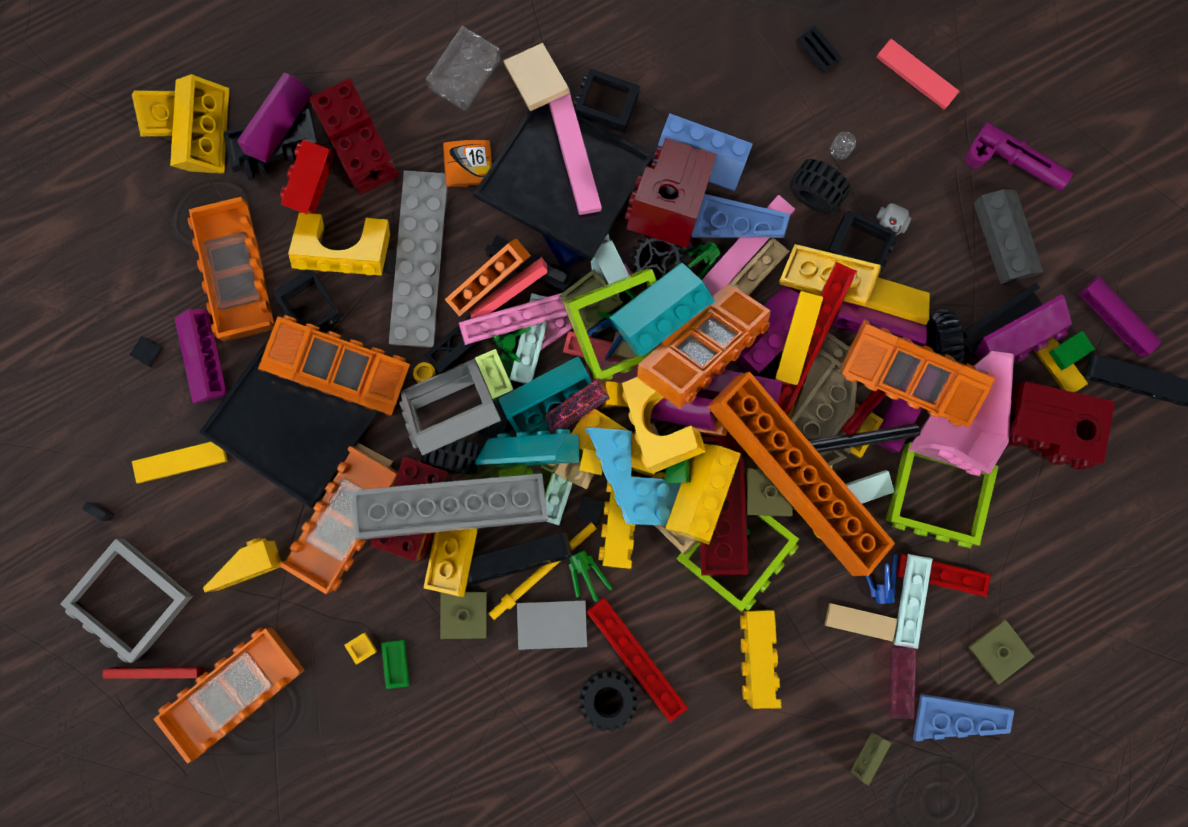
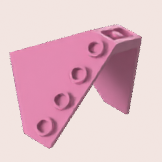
(982, 444)

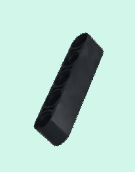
(1137, 379)
(519, 558)

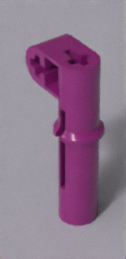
(1016, 153)

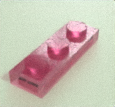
(577, 406)
(902, 682)

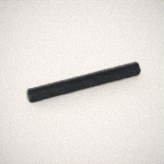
(866, 438)

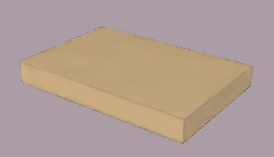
(536, 76)

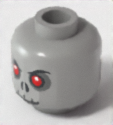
(894, 218)

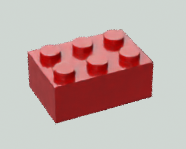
(307, 176)

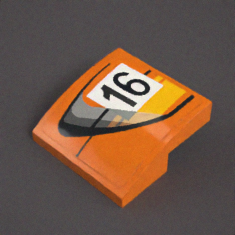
(466, 162)

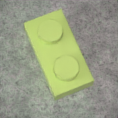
(494, 374)

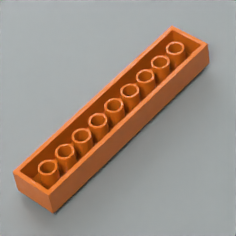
(801, 474)

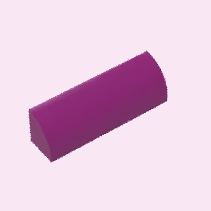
(274, 118)
(1120, 317)
(200, 355)
(692, 414)
(897, 414)

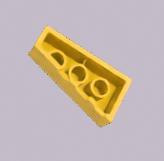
(598, 420)
(617, 535)
(759, 659)

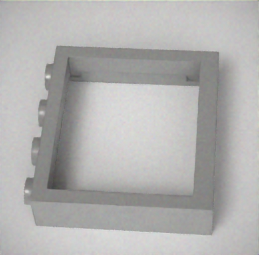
(454, 427)
(151, 571)

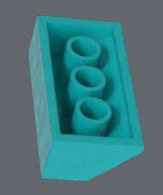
(661, 309)
(529, 403)
(530, 450)

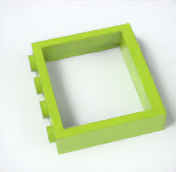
(594, 296)
(923, 529)
(762, 583)

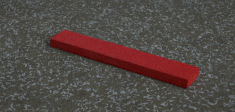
(637, 660)

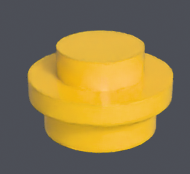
(423, 372)

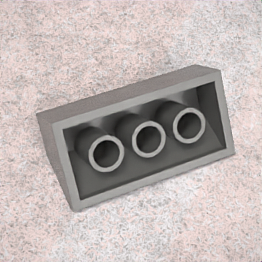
(1008, 236)

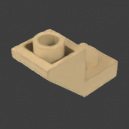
(571, 473)

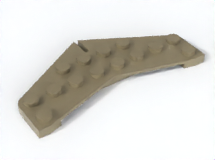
(824, 401)

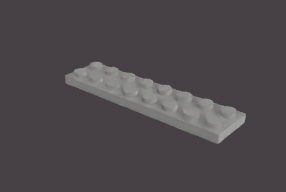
(418, 260)
(448, 506)

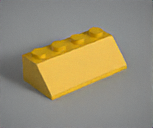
(199, 125)
(702, 498)

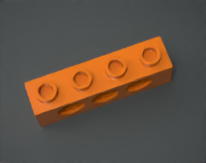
(487, 277)

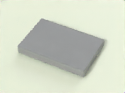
(552, 625)

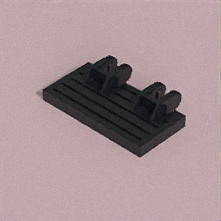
(301, 129)

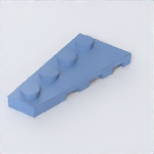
(735, 219)
(950, 717)

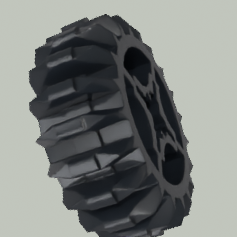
(654, 251)
(945, 334)

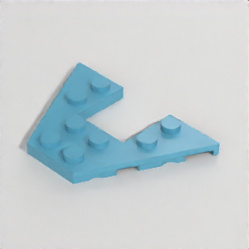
(641, 499)

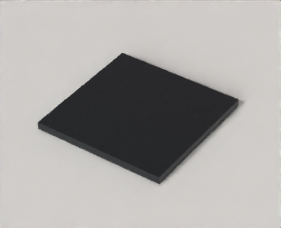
(535, 188)
(287, 430)

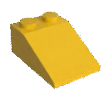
(251, 561)

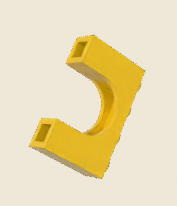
(363, 258)
(658, 451)

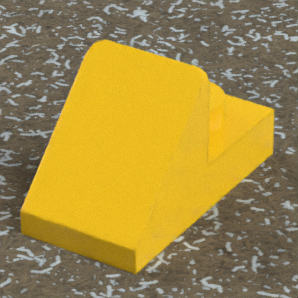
(615, 394)

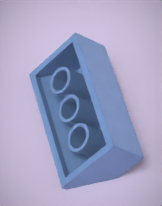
(730, 151)

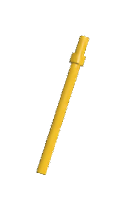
(508, 601)

